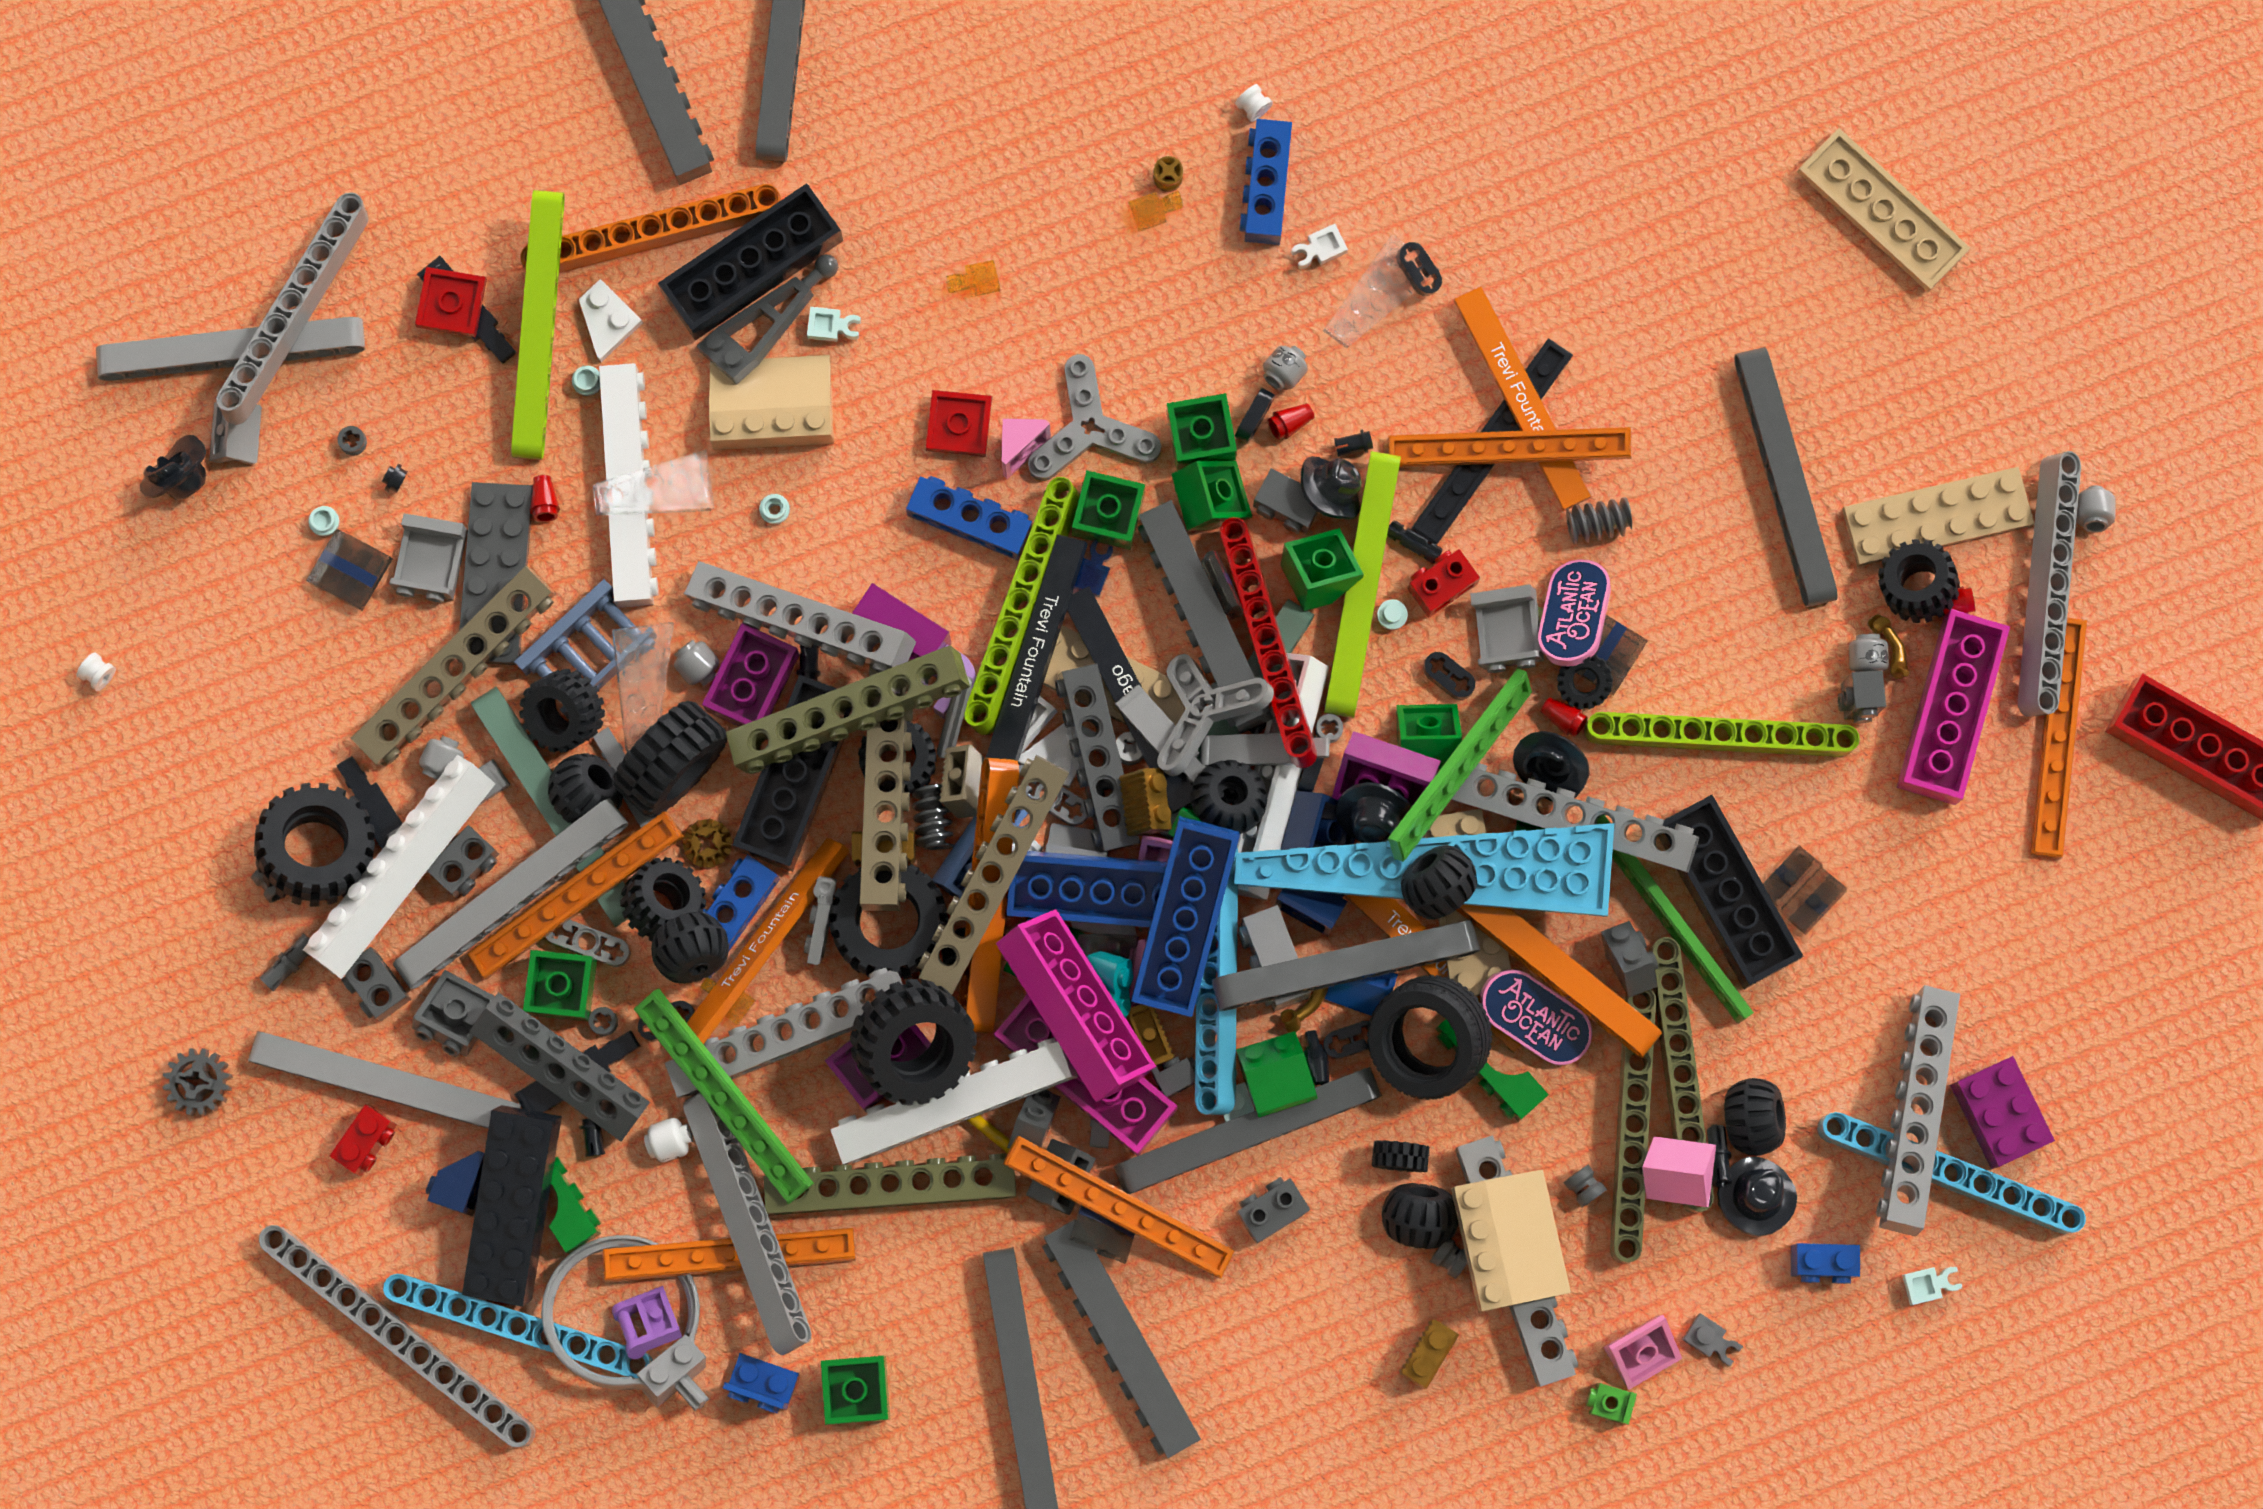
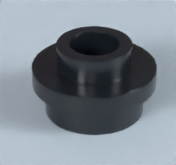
(394, 478)

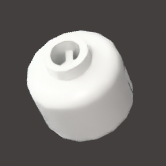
(668, 1140)

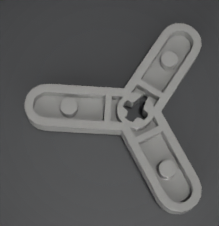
(1086, 407)
(1195, 694)

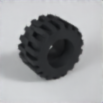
(1911, 560)
(545, 721)
(924, 763)
(669, 879)

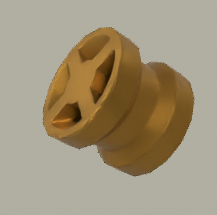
(1168, 167)

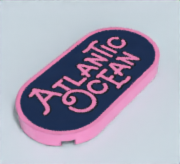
(1574, 612)
(1536, 1016)

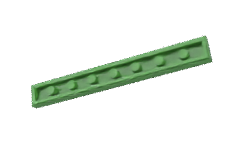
(1459, 765)
(1681, 933)
(723, 1096)

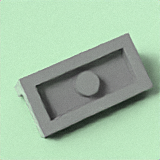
(235, 441)
(1072, 840)

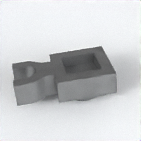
(1708, 1338)

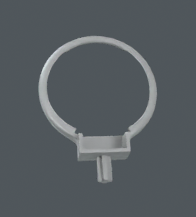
(665, 1374)

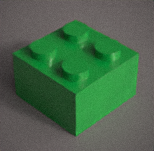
(1201, 430)
(1108, 510)
(560, 985)
(855, 1390)

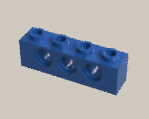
(1268, 227)
(930, 490)
(762, 883)

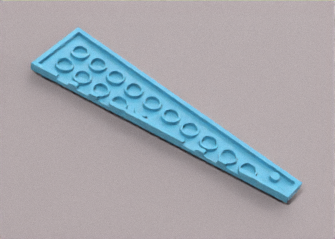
(1514, 870)

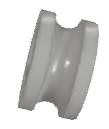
(1328, 719)

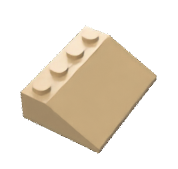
(774, 405)
(1510, 1240)

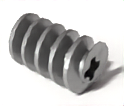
(1599, 519)

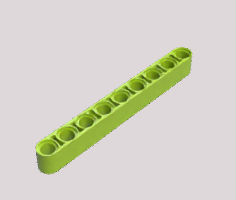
(538, 324)
(1019, 591)
(1361, 597)
(1736, 732)

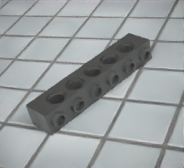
(1088, 680)
(559, 1066)

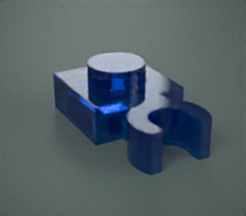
(1093, 571)

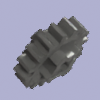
(195, 1094)

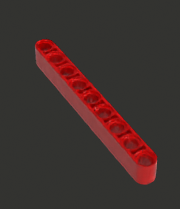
(1269, 654)

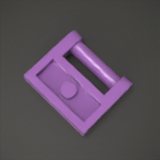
(656, 1318)

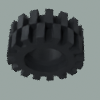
(1589, 699)
(1400, 1156)

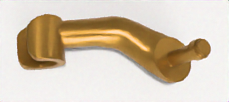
(1898, 661)
(1293, 1019)

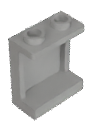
(429, 558)
(1507, 628)

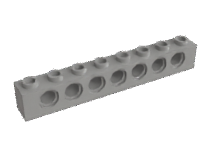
(709, 581)
(1677, 856)
(1943, 1009)
(802, 1036)
(1543, 1369)

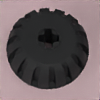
(1236, 782)
(580, 785)
(1439, 882)
(690, 947)
(1755, 1116)
(1419, 1215)

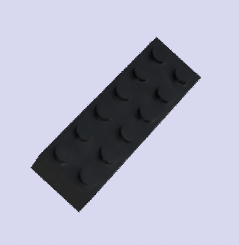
(751, 261)
(788, 794)
(1733, 896)
(511, 1205)

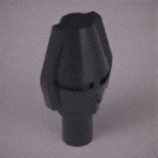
(1316, 1059)

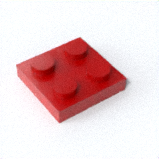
(450, 302)
(959, 423)

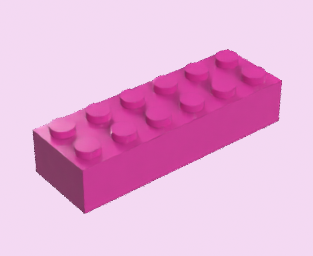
(1953, 707)
(1075, 1005)
(1129, 1115)

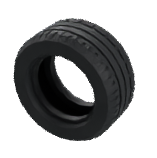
(1395, 1059)

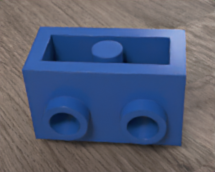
(1825, 1260)

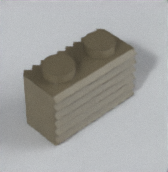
(961, 780)

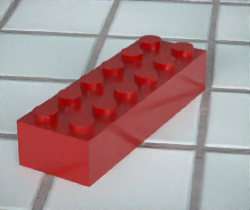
(2192, 742)

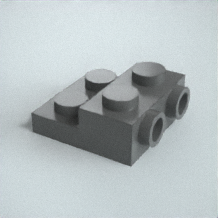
(451, 1013)

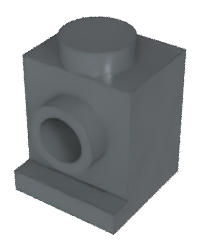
(1176, 1076)

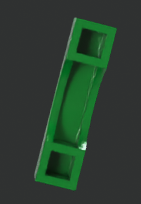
(1516, 1092)
(572, 1223)

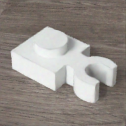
(1323, 245)

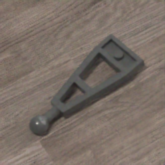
(732, 357)

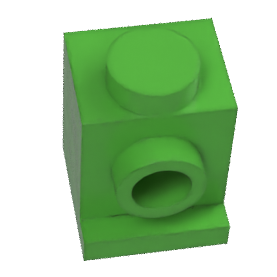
(1624, 1403)

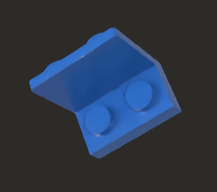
(762, 1382)

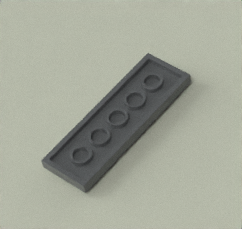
(495, 554)

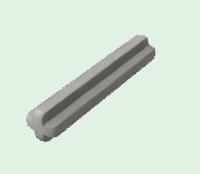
(953, 721)

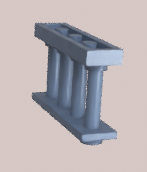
(577, 619)

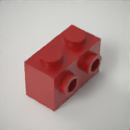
(1443, 582)
(363, 1140)

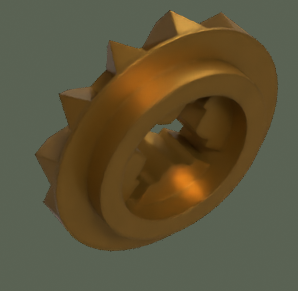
(708, 857)

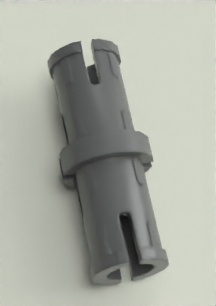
(286, 964)

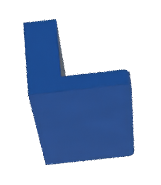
(1362, 994)

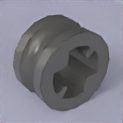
(343, 435)
(600, 1030)

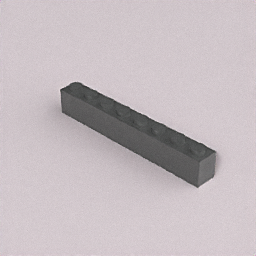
(658, 89)
(1198, 605)
(1123, 1341)

